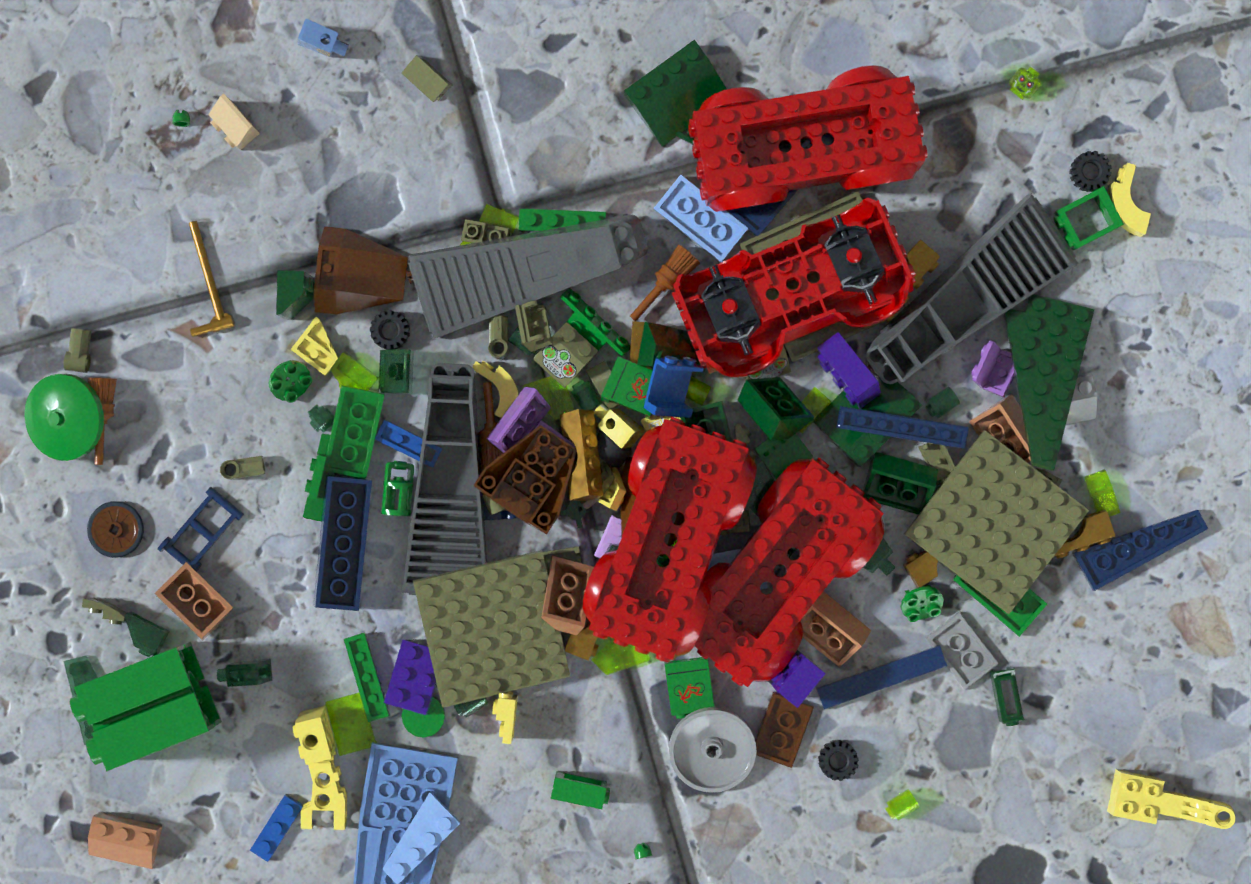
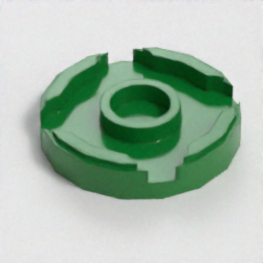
(424, 725)

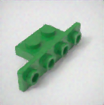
(592, 326)
(316, 486)

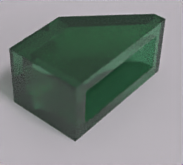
(145, 634)

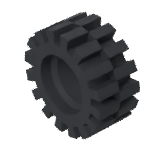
(1077, 171)
(399, 339)
(841, 773)

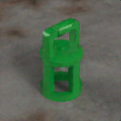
(390, 487)

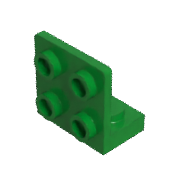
(782, 453)

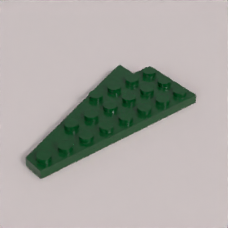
(1046, 360)

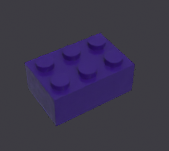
(848, 371)
(412, 679)
(797, 679)

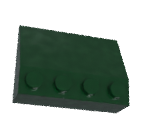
(674, 91)
(861, 445)

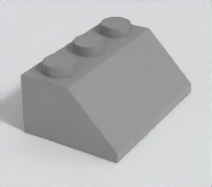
(1084, 401)

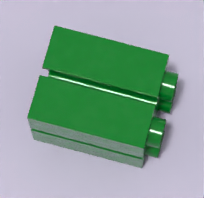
(145, 707)

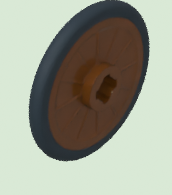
(101, 525)

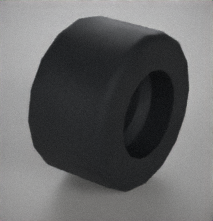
(610, 451)

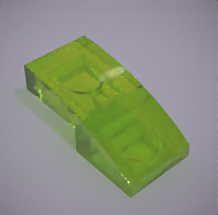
(1102, 492)

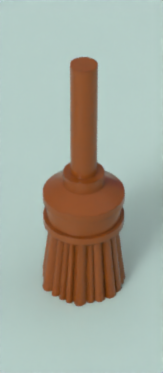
(679, 263)
(105, 390)
(488, 451)

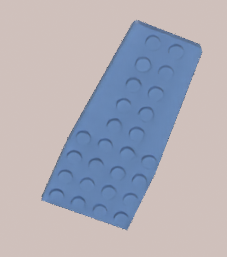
(392, 795)

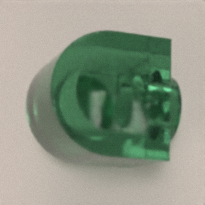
(321, 418)

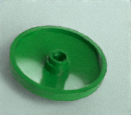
(64, 417)

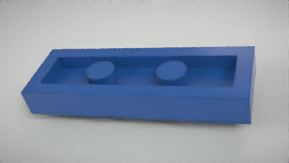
(404, 441)
(276, 828)

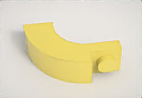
(1134, 219)
(503, 381)

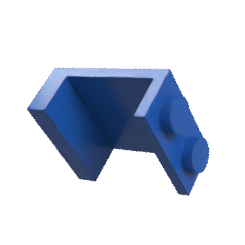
(669, 386)

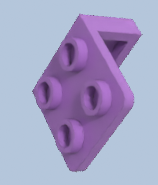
(994, 370)

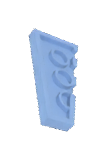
(422, 836)

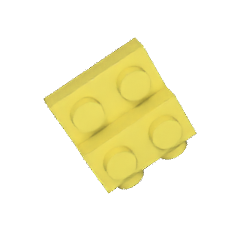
(505, 711)

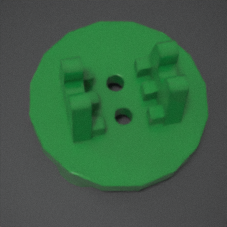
(282, 387)
(922, 603)

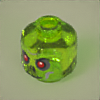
(1025, 83)

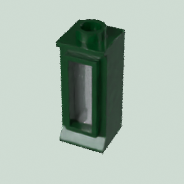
(1007, 696)

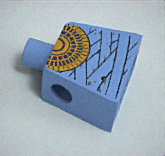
(313, 33)

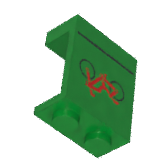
(628, 385)
(688, 685)

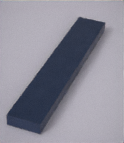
(902, 427)
(881, 677)

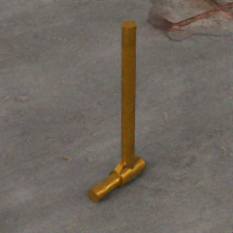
(221, 320)

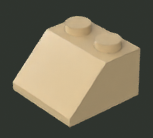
(232, 122)

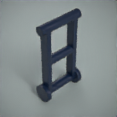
(168, 543)

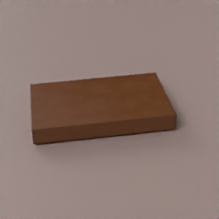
(782, 730)

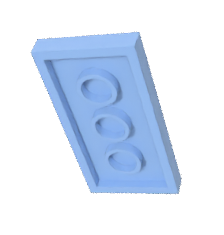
(709, 229)

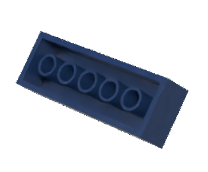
(342, 543)

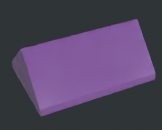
(519, 419)

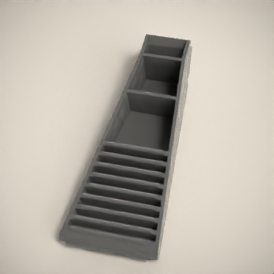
(495, 275)
(989, 279)
(447, 508)

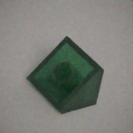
(396, 371)

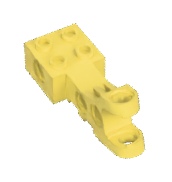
(319, 755)
(1143, 798)

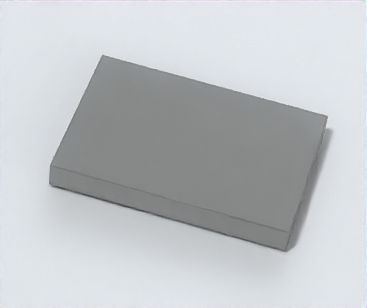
(963, 650)

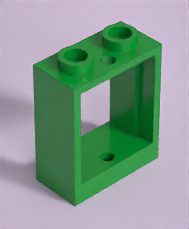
(1107, 209)
(580, 790)

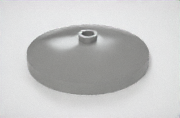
(715, 767)

